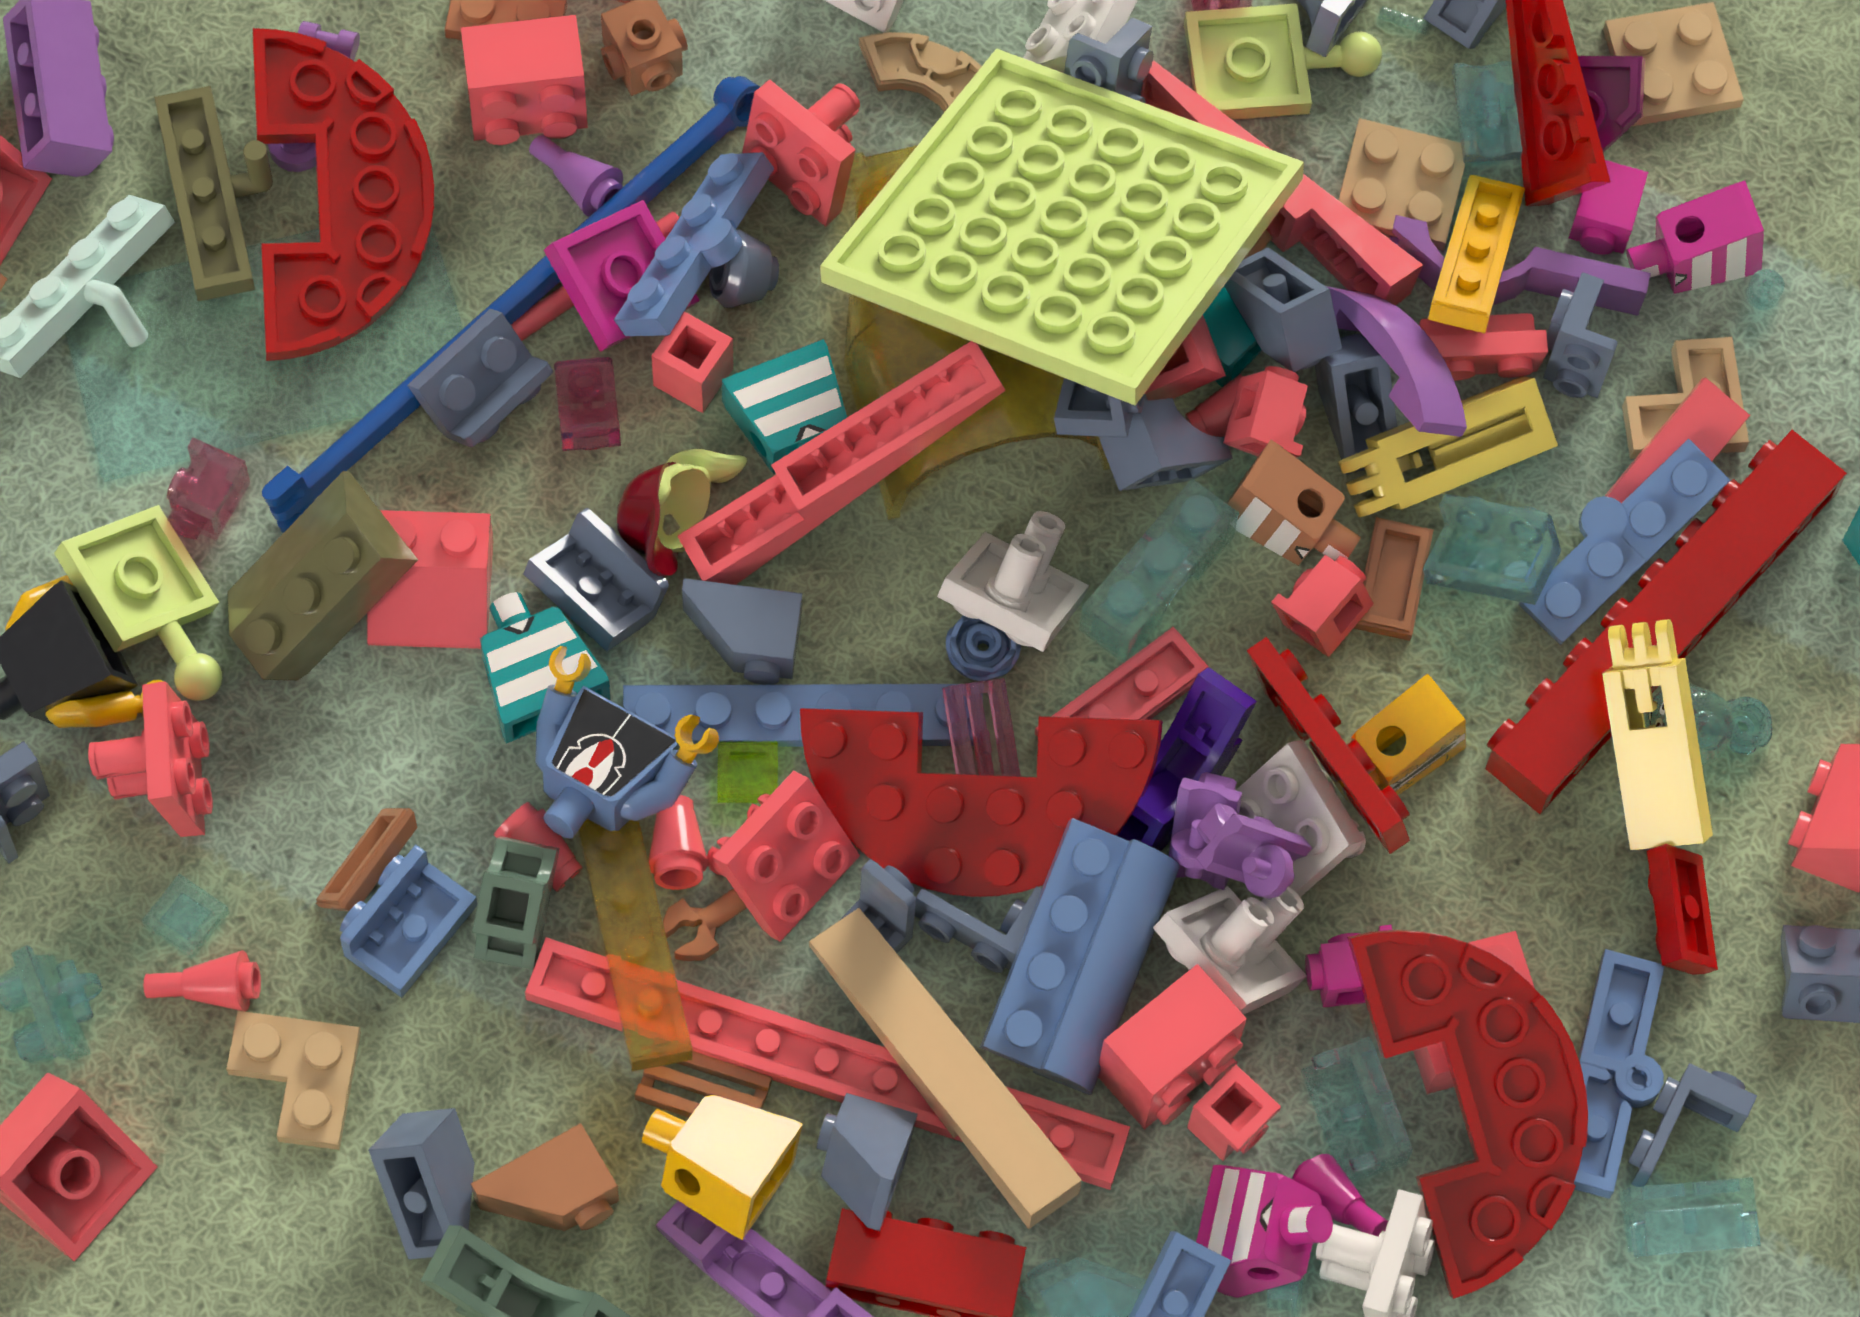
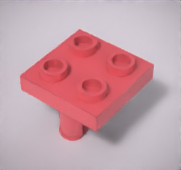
(805, 146)
(161, 761)
(784, 855)

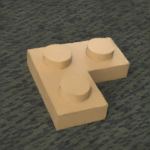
(1692, 362)
(312, 1059)

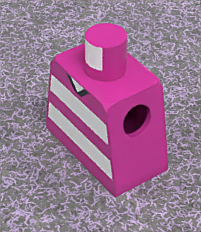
(1704, 241)
(1262, 1226)

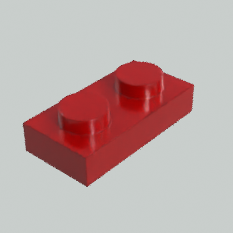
(1681, 910)

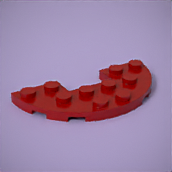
(370, 193)
(971, 829)
(1513, 1085)

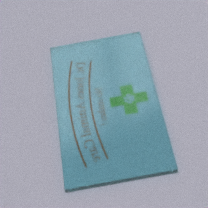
(209, 371)

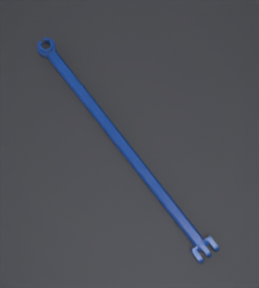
(293, 493)

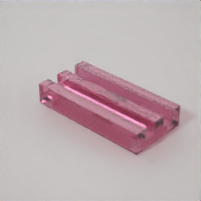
(959, 729)

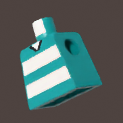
(785, 401)
(519, 657)

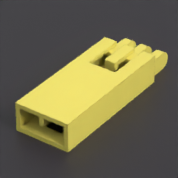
(1501, 430)
(1661, 764)

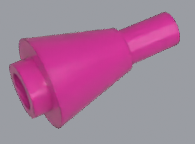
(1339, 1194)

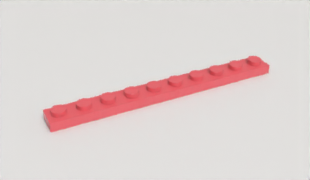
(809, 1056)

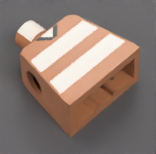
(1290, 508)

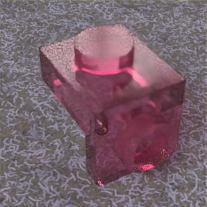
(587, 404)

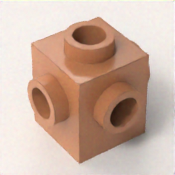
(642, 46)

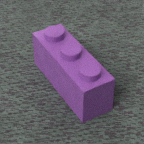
(58, 86)

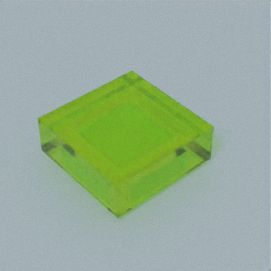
(746, 771)

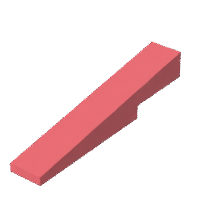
(1327, 228)
(840, 466)

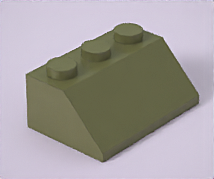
(316, 582)

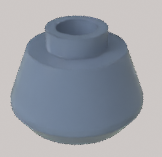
(746, 275)

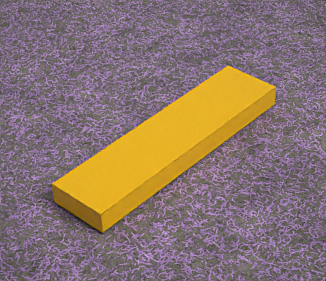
(1476, 254)

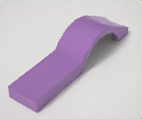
(1540, 272)

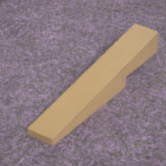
(947, 1069)

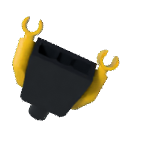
(62, 663)

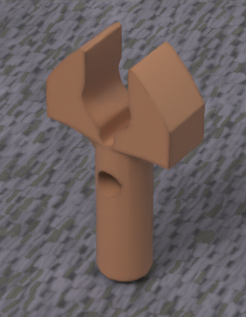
(708, 918)

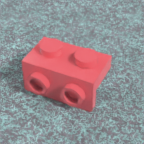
(1507, 348)

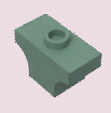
(514, 902)

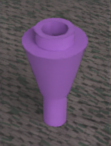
(585, 179)

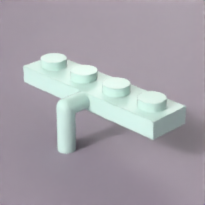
(84, 280)

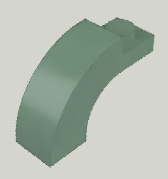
(494, 1285)

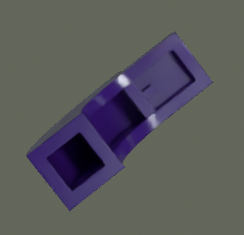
(1197, 742)

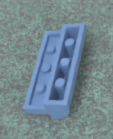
(1080, 955)

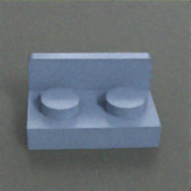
(479, 380)
(20, 793)

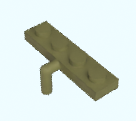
(208, 192)

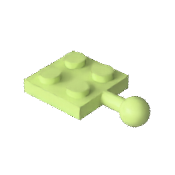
(1256, 63)
(145, 586)

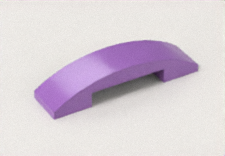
(1425, 383)
(753, 1269)

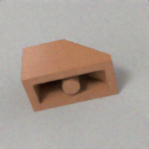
(552, 1185)

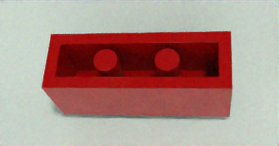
(926, 1267)

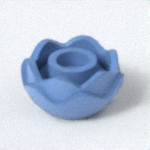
(978, 664)

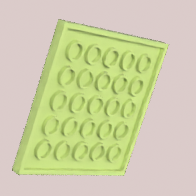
(1063, 225)

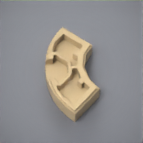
(917, 66)

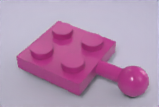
(603, 265)

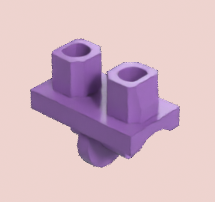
(1192, 805)
(1250, 850)

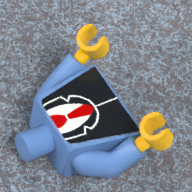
(606, 759)

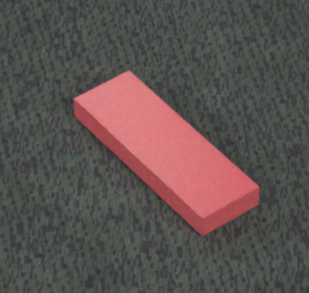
(1703, 417)
(1142, 683)

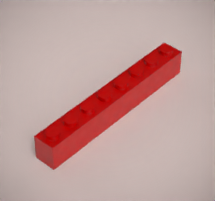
(1693, 590)

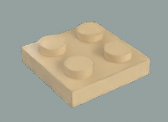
(1684, 61)
(1403, 175)

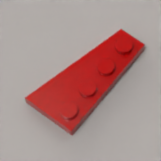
(1553, 105)
(1317, 720)

